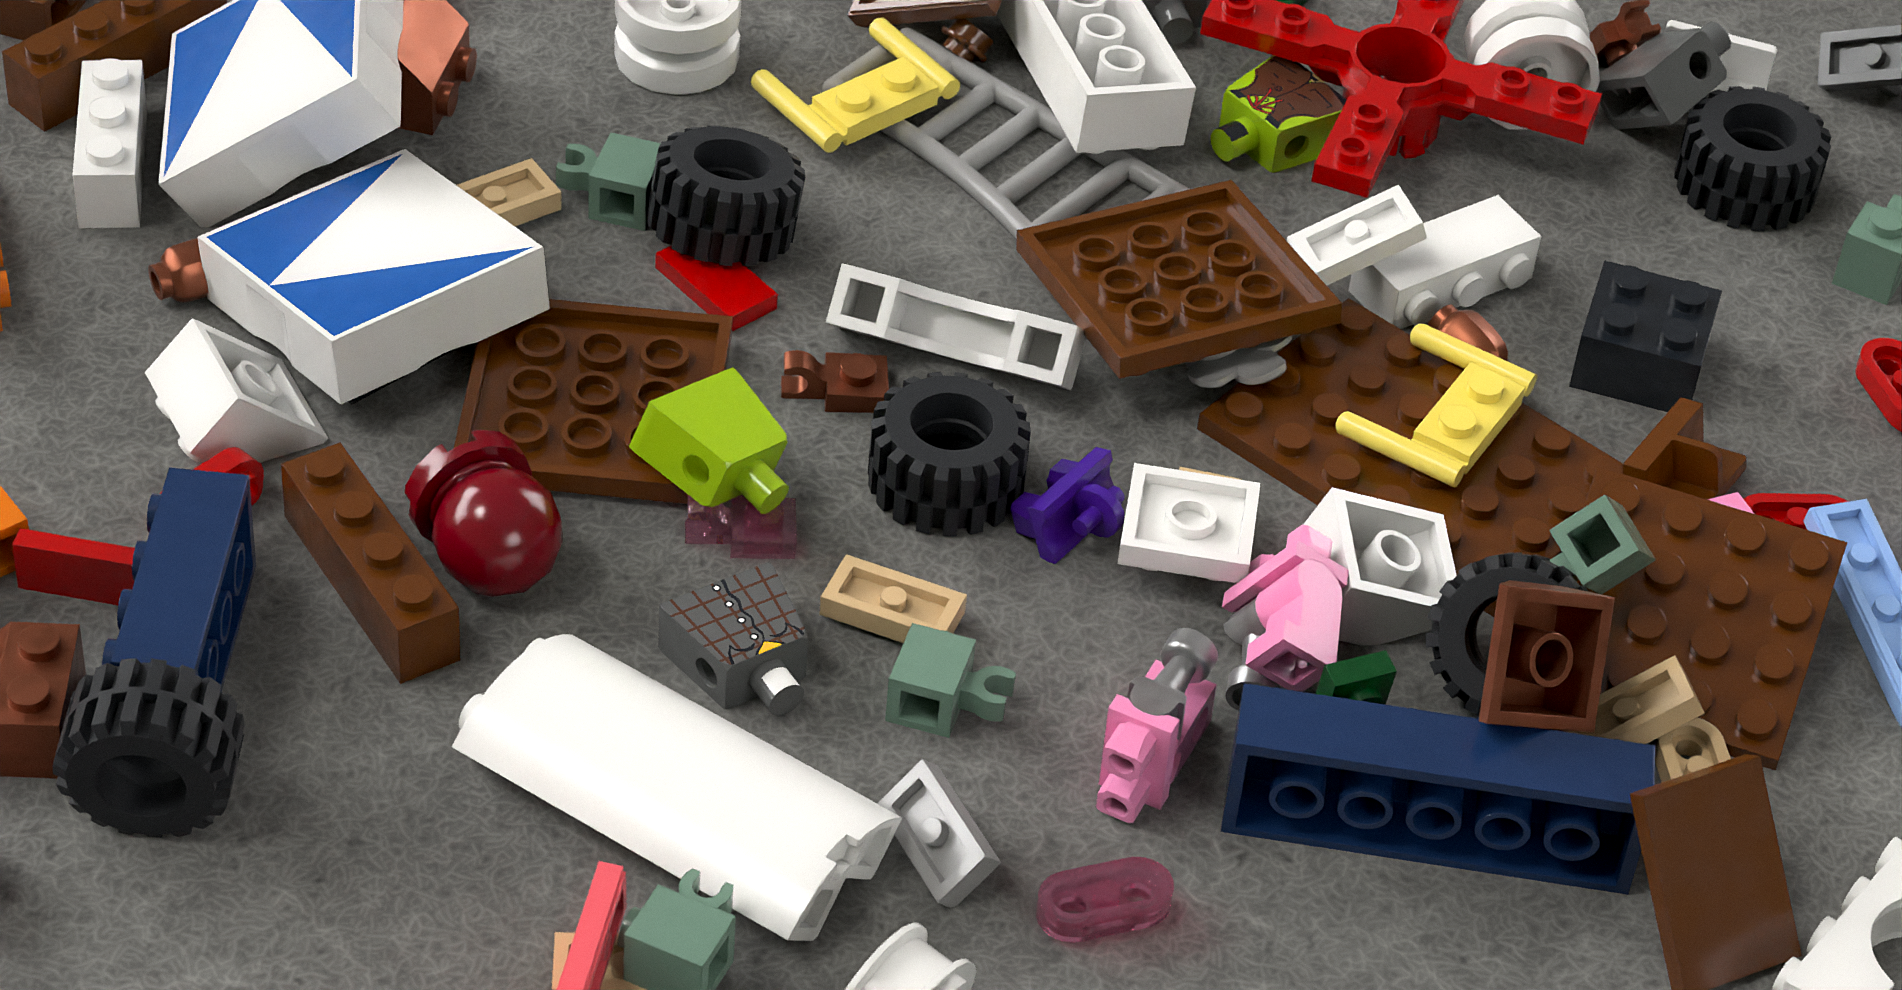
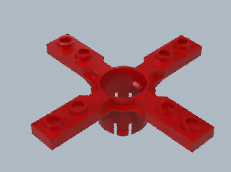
(1416, 87)

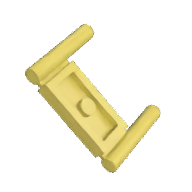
(869, 100)
(1461, 421)

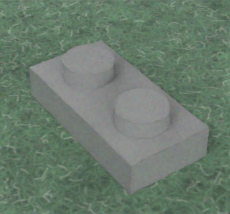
(939, 834)

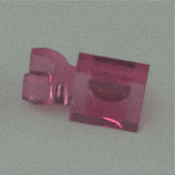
(744, 528)

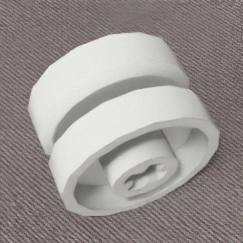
(1536, 36)
(677, 43)

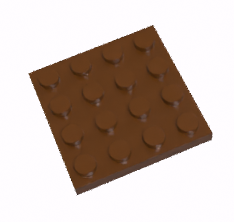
(1177, 278)
(579, 385)
(1725, 597)

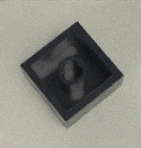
(1644, 337)

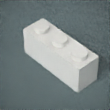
(110, 144)
(1457, 264)

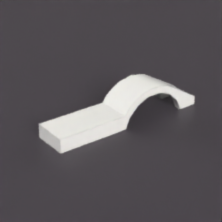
(1359, 235)

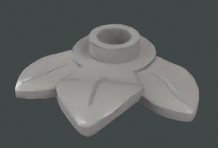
(1245, 365)

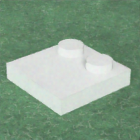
(1189, 523)

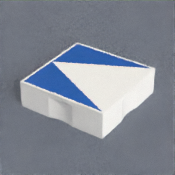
(274, 94)
(374, 274)

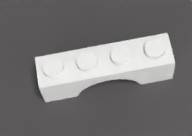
(956, 327)
(1842, 948)

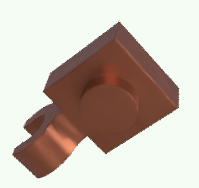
(1625, 33)
(844, 380)

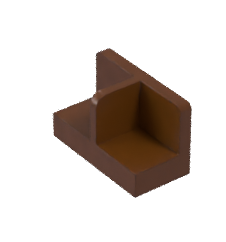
(1681, 460)

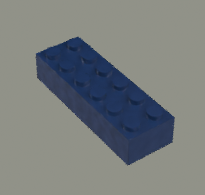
(1436, 788)

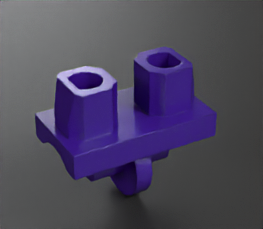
(1076, 503)

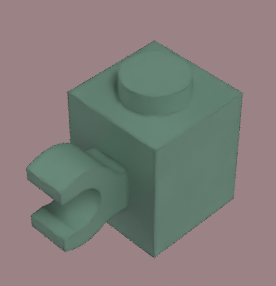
(615, 181)
(1873, 252)
(1601, 545)
(937, 680)
(679, 938)

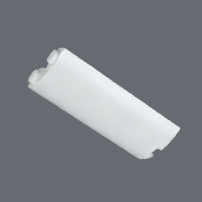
(676, 783)

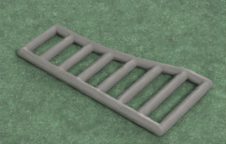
(1028, 116)

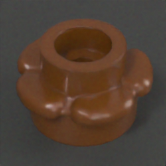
(966, 40)

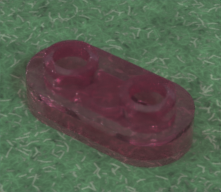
(1101, 900)

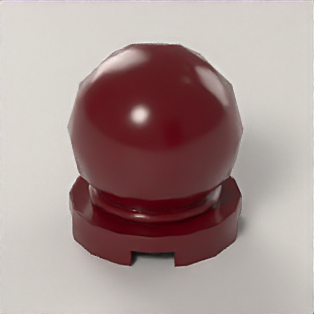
(486, 514)

